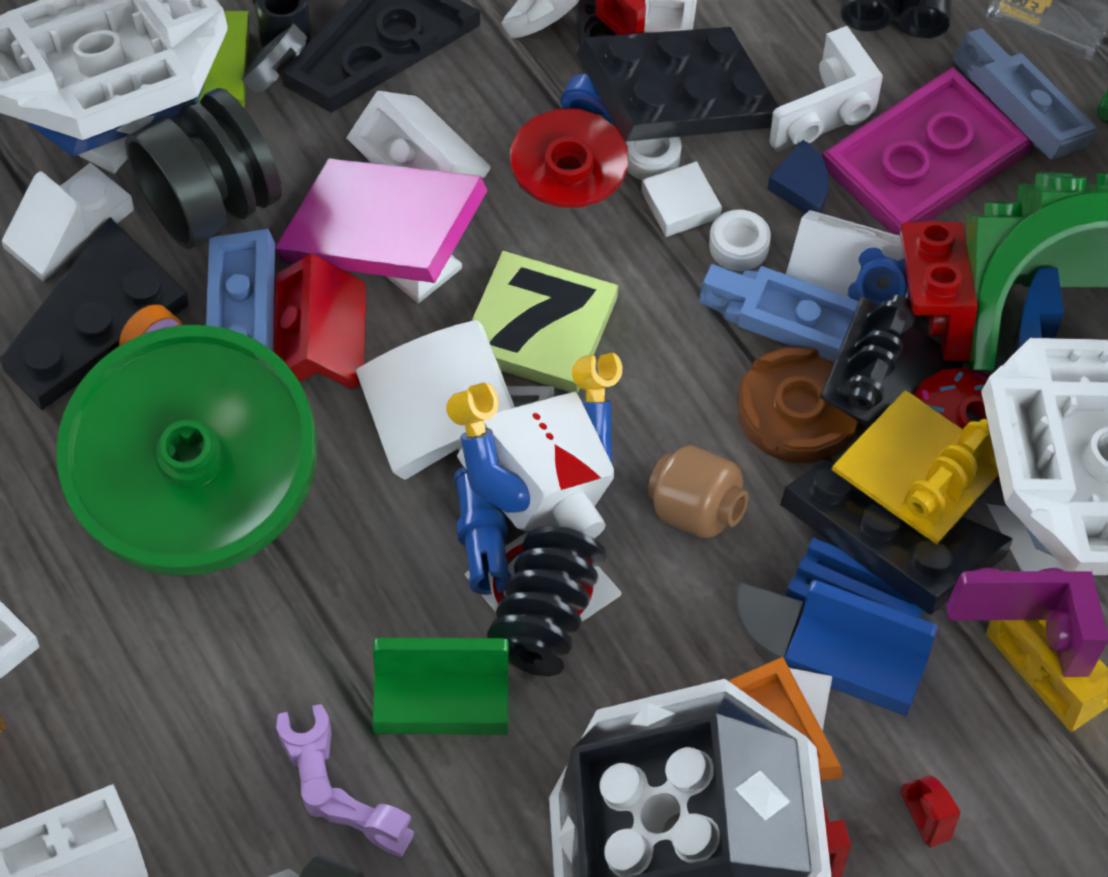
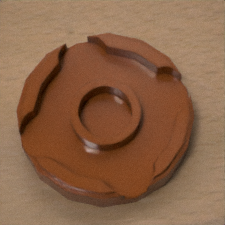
(783, 407)

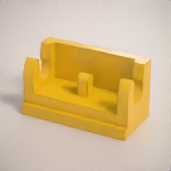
(1069, 698)

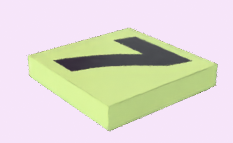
(543, 318)

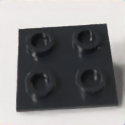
(881, 360)

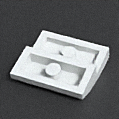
(412, 387)

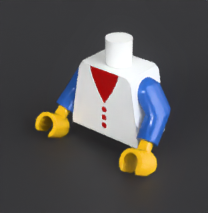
(542, 457)

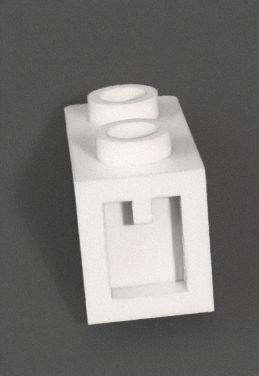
(848, 99)

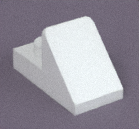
(62, 220)

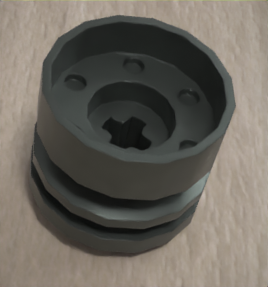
(203, 168)

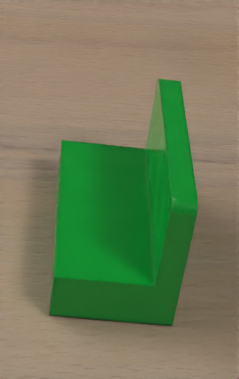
(440, 686)

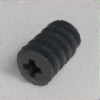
(545, 596)

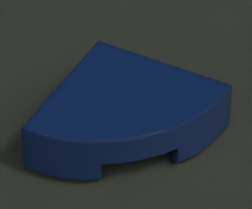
(802, 179)

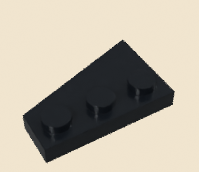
(372, 44)
(87, 314)
(886, 543)

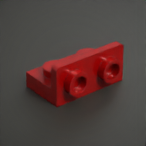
(941, 283)

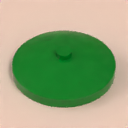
(187, 450)

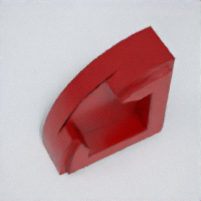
(931, 809)

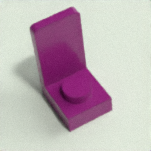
(1051, 594)

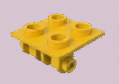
(921, 465)

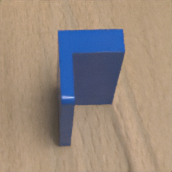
(863, 646)

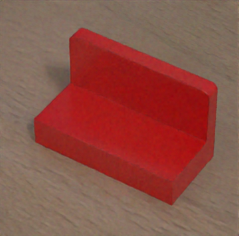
(320, 320)

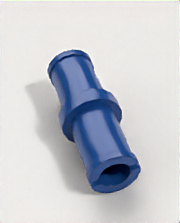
(483, 534)

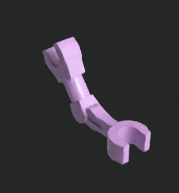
(381, 825)

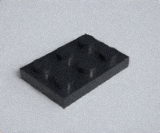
(677, 83)

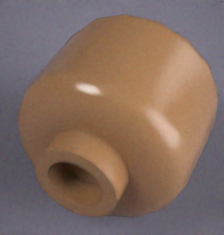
(698, 491)

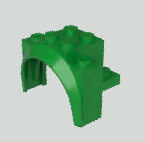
(1050, 226)

